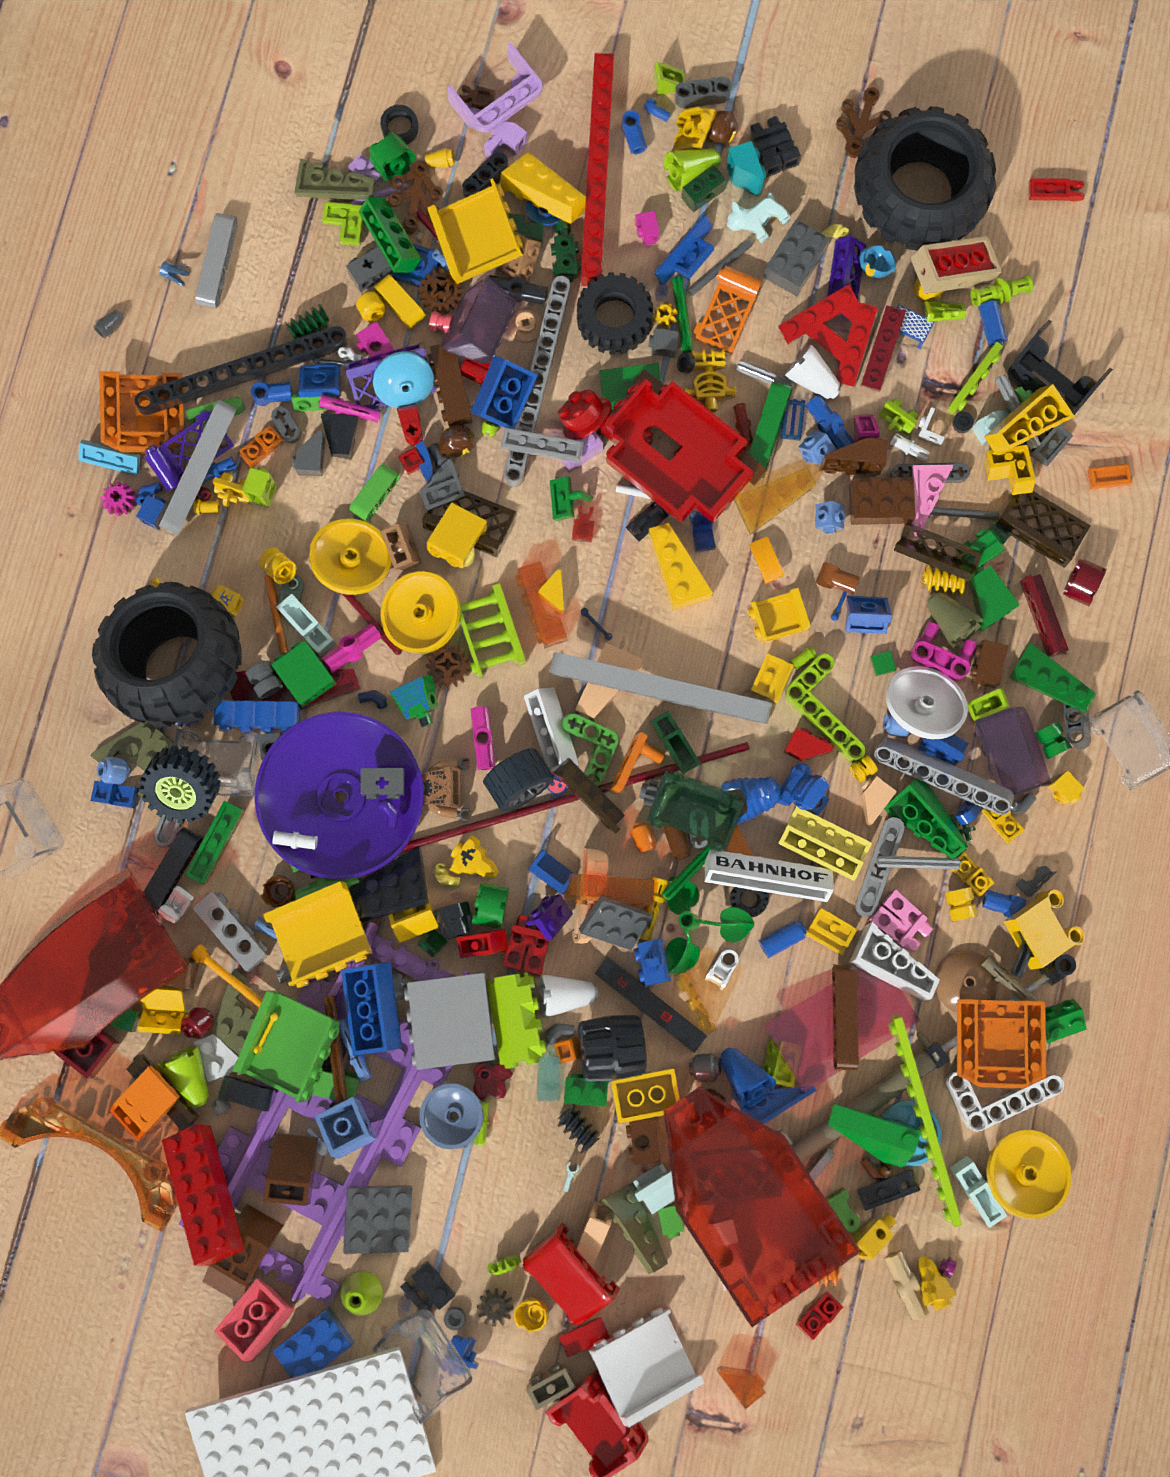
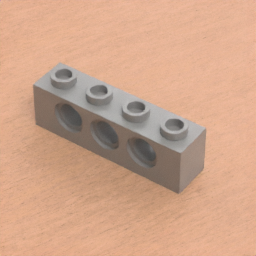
(206, 910)

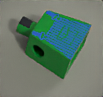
(417, 699)

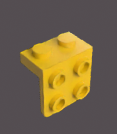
(163, 1011)

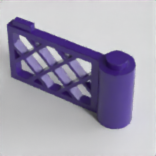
(164, 463)

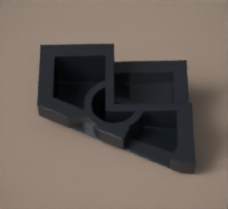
(340, 433)

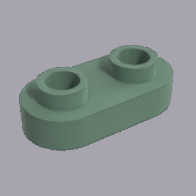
(297, 591)

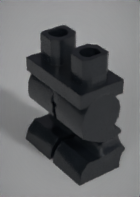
(774, 140)

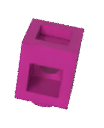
(647, 227)

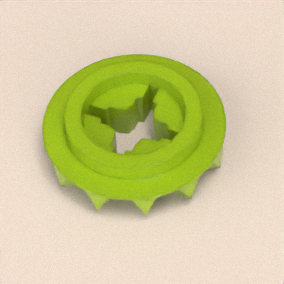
(504, 1264)

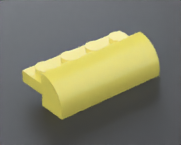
(825, 843)

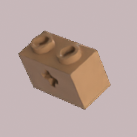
(401, 546)

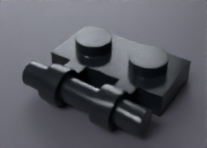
(432, 1285)

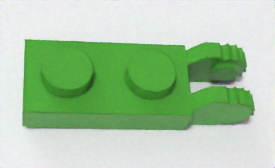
(235, 402)

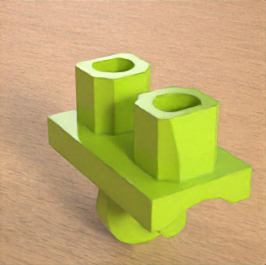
(897, 417)

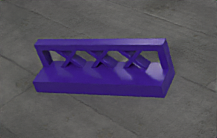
(842, 263)

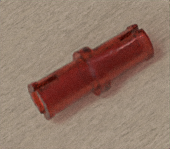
(743, 423)

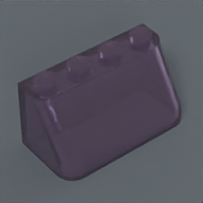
(479, 322)
(1013, 750)

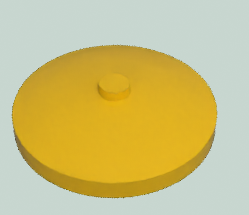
(349, 556)
(420, 612)
(1029, 1174)

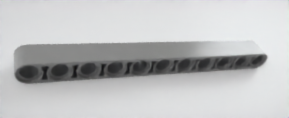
(543, 371)
(660, 688)

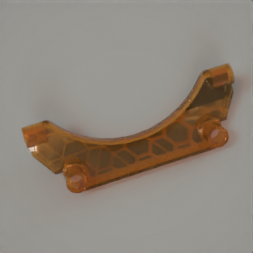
(153, 1192)

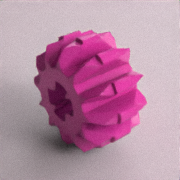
(123, 503)

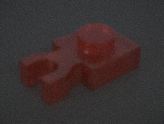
(583, 527)

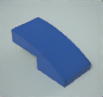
(425, 468)
(114, 794)

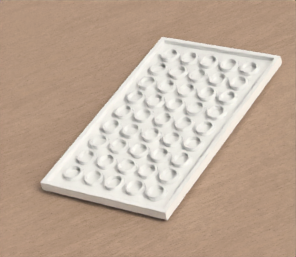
(318, 1424)

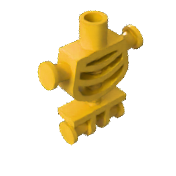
(713, 389)

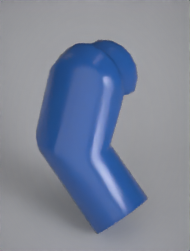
(147, 490)

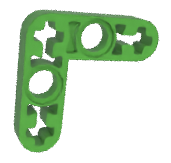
(599, 746)

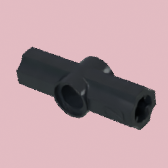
(529, 293)

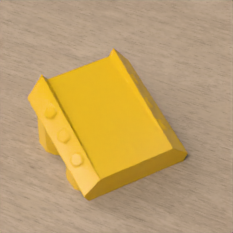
(693, 128)

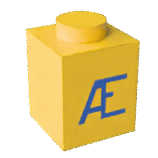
(229, 598)

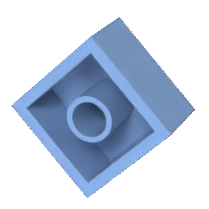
(345, 1128)

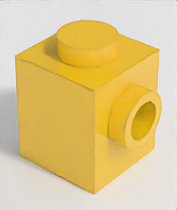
(1066, 788)

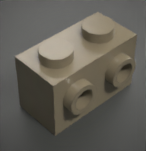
(550, 1386)

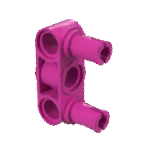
(940, 658)

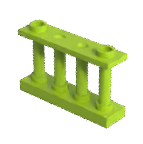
(508, 635)

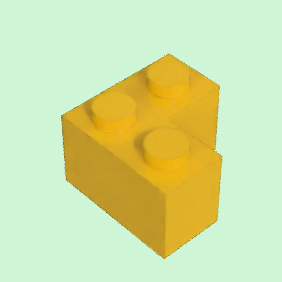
(1014, 465)

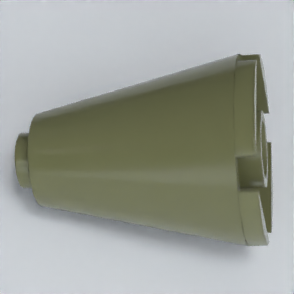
(953, 618)

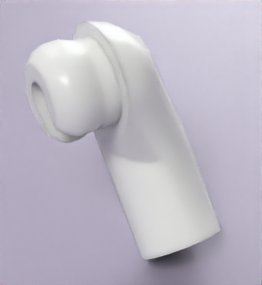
(349, 354)

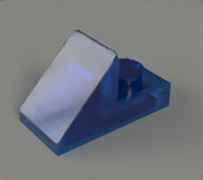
(701, 532)

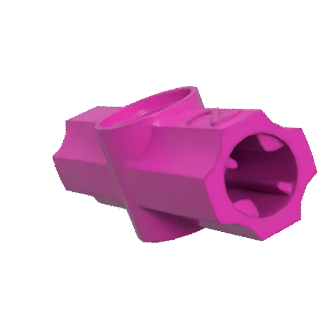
(351, 648)
(484, 751)

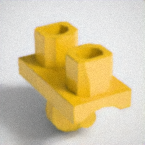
(228, 490)

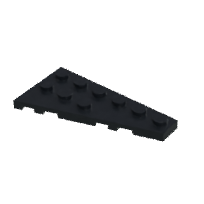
(392, 888)

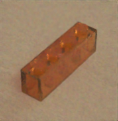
(624, 890)

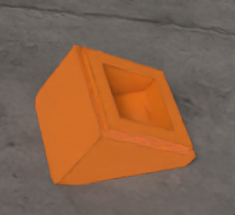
(567, 1050)

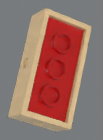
(956, 264)

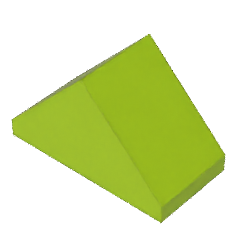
(667, 78)
(988, 704)

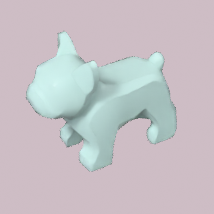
(757, 217)

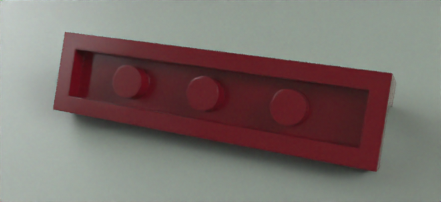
(1044, 615)

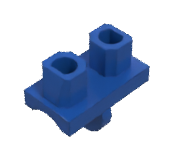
(464, 1348)

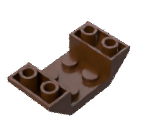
(235, 1273)

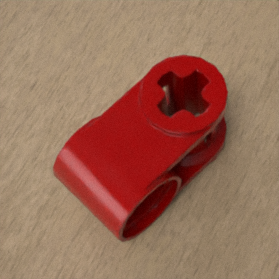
(410, 422)

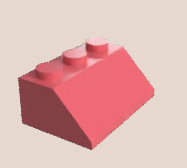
(254, 1320)

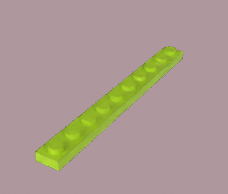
(922, 1112)

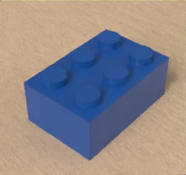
(503, 393)
(314, 1344)

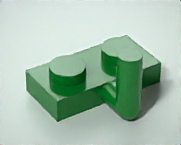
(563, 497)

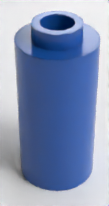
(993, 323)
(782, 938)

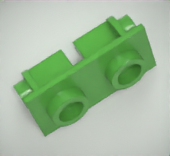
(306, 403)

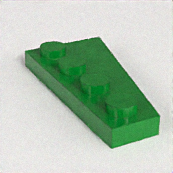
(1049, 678)

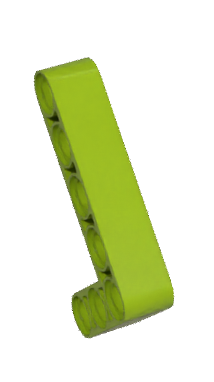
(820, 710)

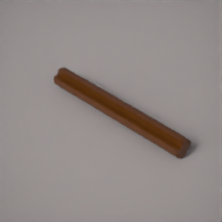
(336, 1054)

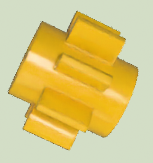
(665, 320)

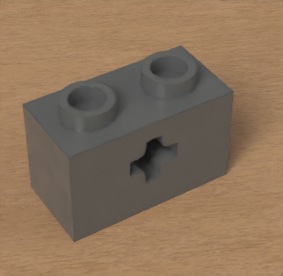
(365, 277)
(393, 776)

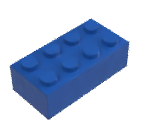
(371, 1009)

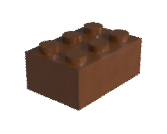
(882, 501)

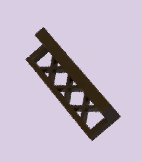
(936, 558)
(589, 794)
(180, 1112)

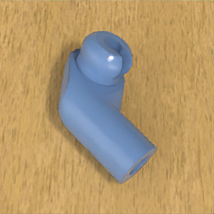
(439, 256)

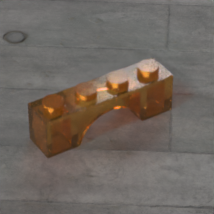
(549, 628)

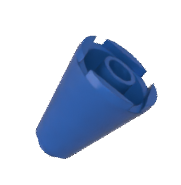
(746, 1077)

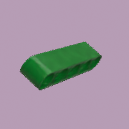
(770, 423)

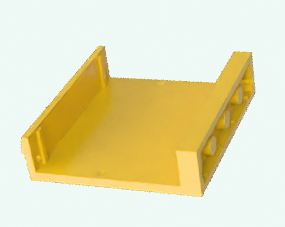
(319, 934)

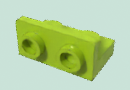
(777, 1066)

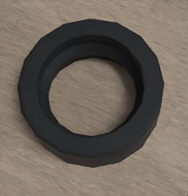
(400, 111)

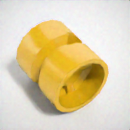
(277, 565)
(961, 904)

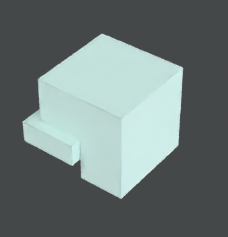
(655, 1188)

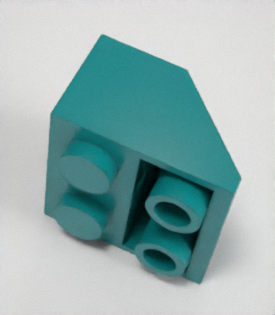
(745, 168)

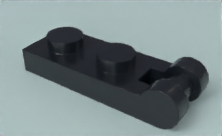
(888, 1190)

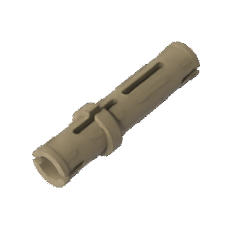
(989, 964)

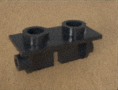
(647, 519)

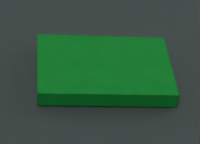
(617, 381)

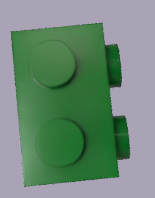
(1064, 1020)
(584, 1092)

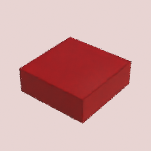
(411, 460)

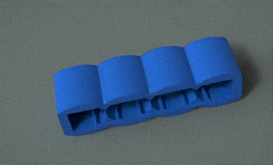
(256, 715)

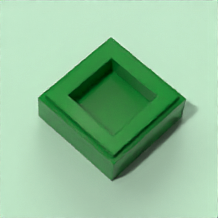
(883, 663)

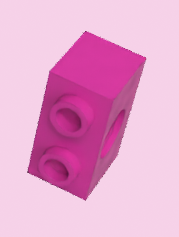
(372, 337)

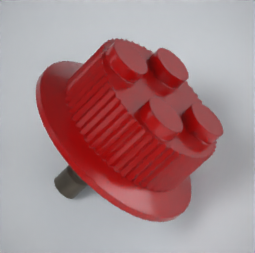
(584, 414)

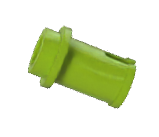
(803, 658)

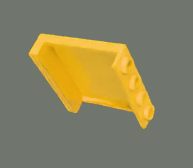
(476, 233)

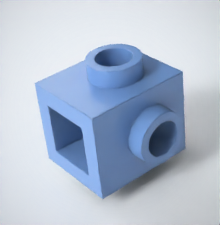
(816, 447)
(830, 517)

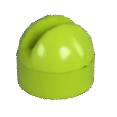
(489, 427)

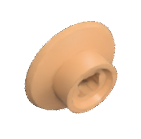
(528, 333)

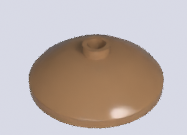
(955, 971)

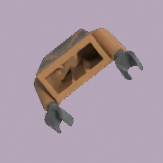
(442, 788)

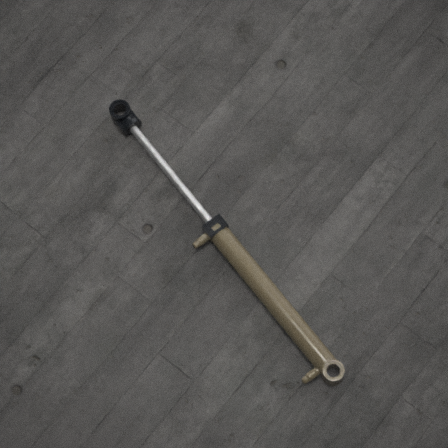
(930, 1058)

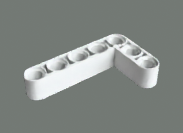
(1001, 1102)

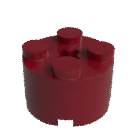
(1084, 582)

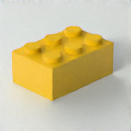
(645, 1095)

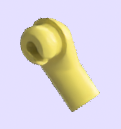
(836, 231)
(443, 876)

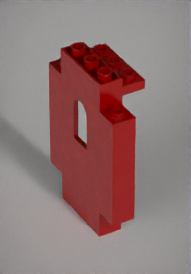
(704, 470)

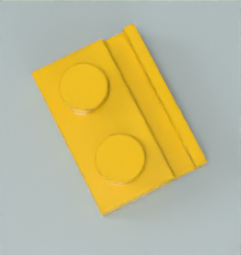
(772, 678)
(831, 931)

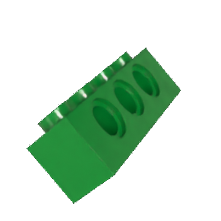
(389, 235)

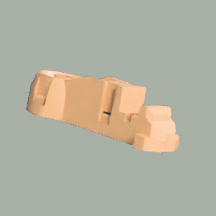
(590, 863)

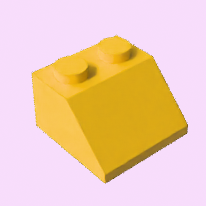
(413, 922)

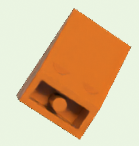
(144, 1103)

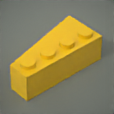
(543, 187)
(1031, 418)
(679, 573)

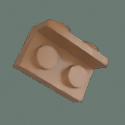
(523, 266)

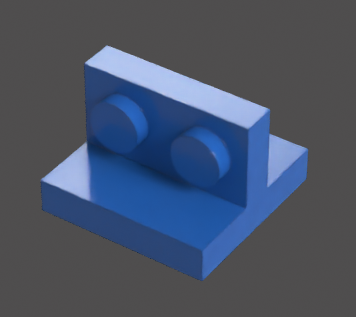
(867, 614)
(946, 749)

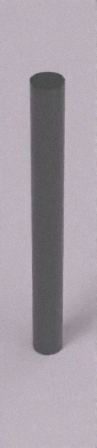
(714, 272)
(965, 513)

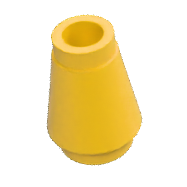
(441, 158)

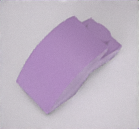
(508, 136)

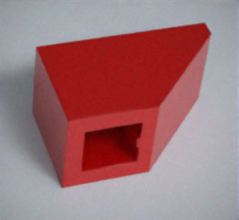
(805, 746)

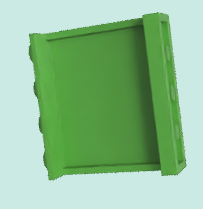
(292, 1049)

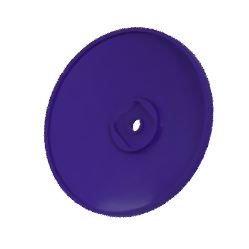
(300, 786)

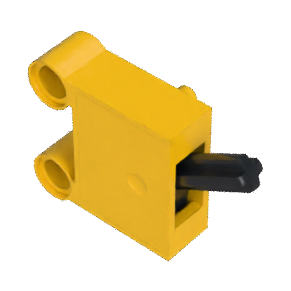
(1040, 934)

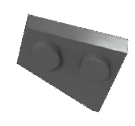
(441, 487)

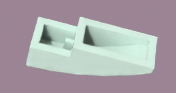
(306, 625)
(978, 1191)

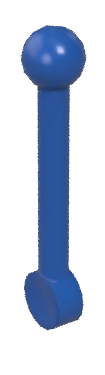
(834, 616)

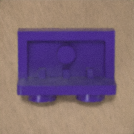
(550, 915)

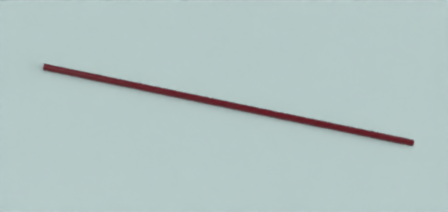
(562, 800)

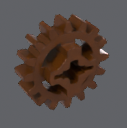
(440, 300)
(457, 666)

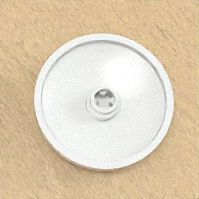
(926, 702)

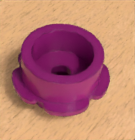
(947, 1267)

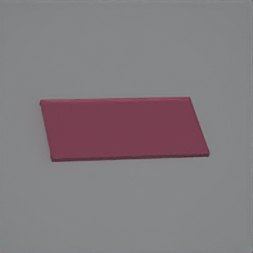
(806, 1030)

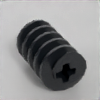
(578, 1128)

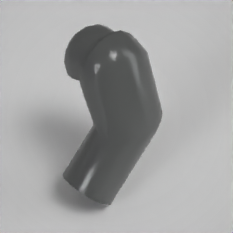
(1021, 807)
(556, 1031)

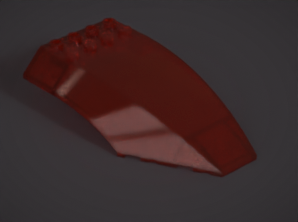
(85, 970)
(750, 1205)

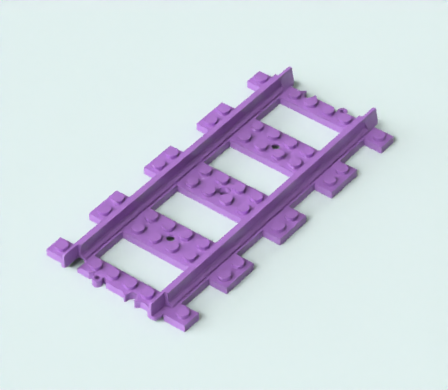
(247, 1156)

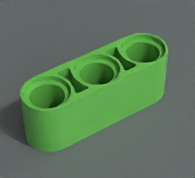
(374, 492)

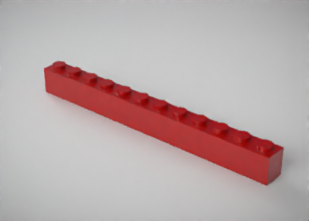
(597, 167)

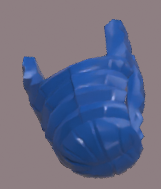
(759, 793)

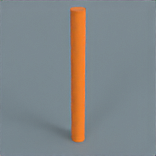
(276, 615)

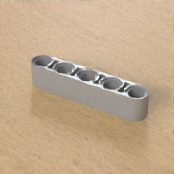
(216, 260)

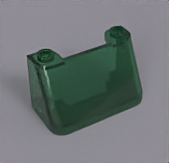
(696, 809)

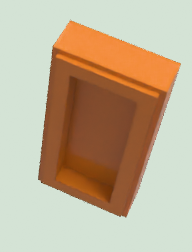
(1109, 476)

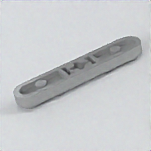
(873, 886)

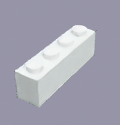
(547, 723)

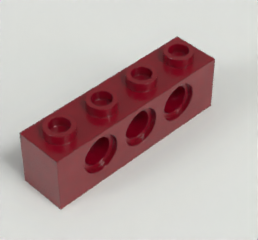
(883, 348)

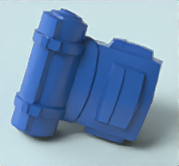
(804, 789)

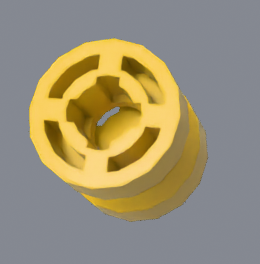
(863, 768)

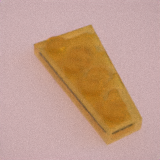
(769, 500)

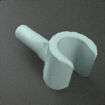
(569, 1177)

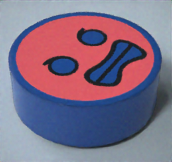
(557, 786)

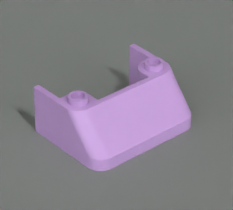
(525, 88)

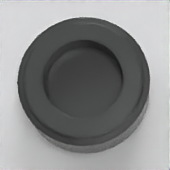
(454, 1318)

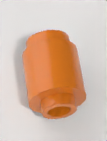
(643, 837)

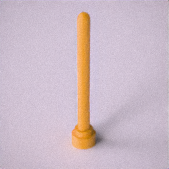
(201, 955)

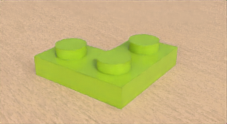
(349, 219)

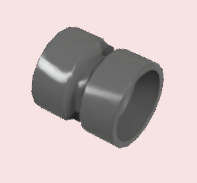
(264, 680)

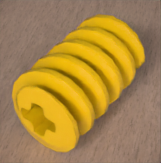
(942, 579)

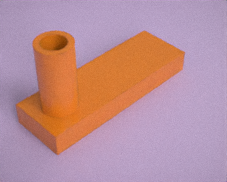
(637, 747)

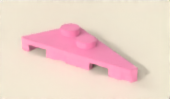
(927, 486)

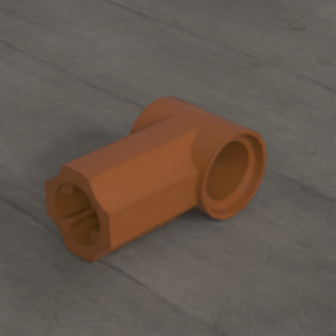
(832, 576)

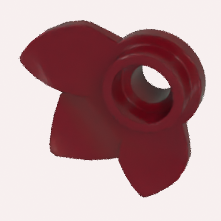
(494, 1081)

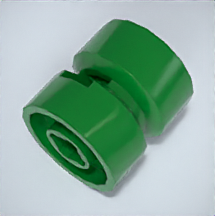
(1053, 740)

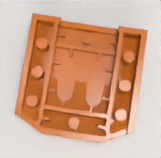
(121, 421)
(1001, 1042)

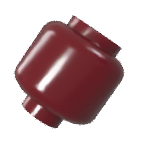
(197, 1022)

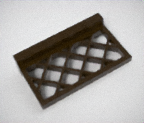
(1038, 540)
(484, 543)

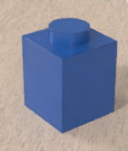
(152, 511)

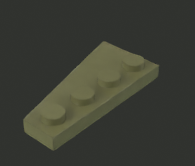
(323, 182)
(636, 1227)

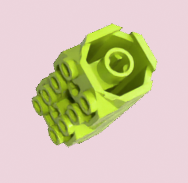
(516, 1019)

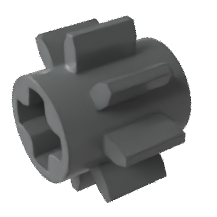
(648, 792)

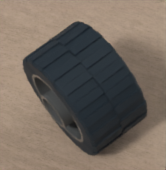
(518, 779)

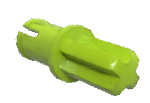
(481, 1137)

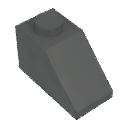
(310, 456)

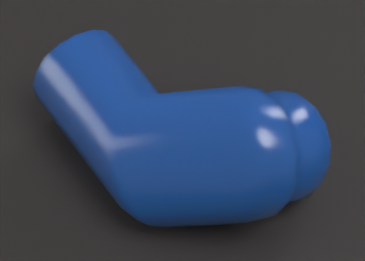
(651, 107)

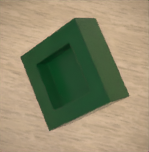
(432, 943)

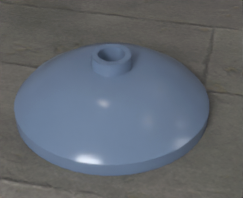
(437, 1119)

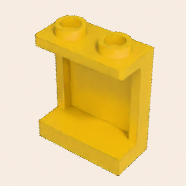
(456, 535)
(779, 616)

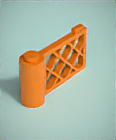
(736, 284)

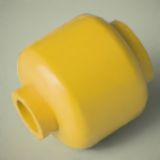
(370, 306)

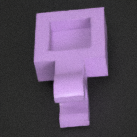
(362, 166)

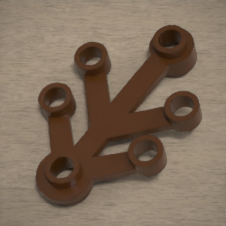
(861, 126)
(415, 192)

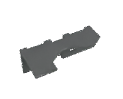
(1028, 886)

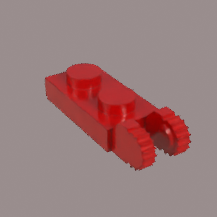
(1055, 189)

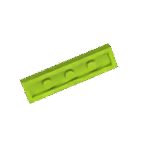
(971, 385)

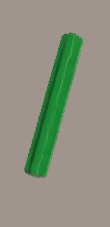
(682, 316)
(686, 874)

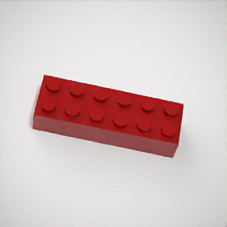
(202, 1195)

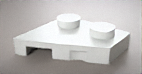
(216, 1057)

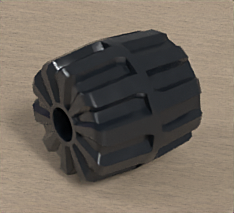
(612, 1048)

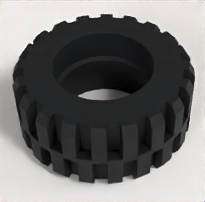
(620, 289)

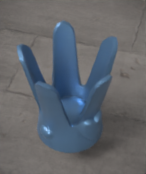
(167, 271)

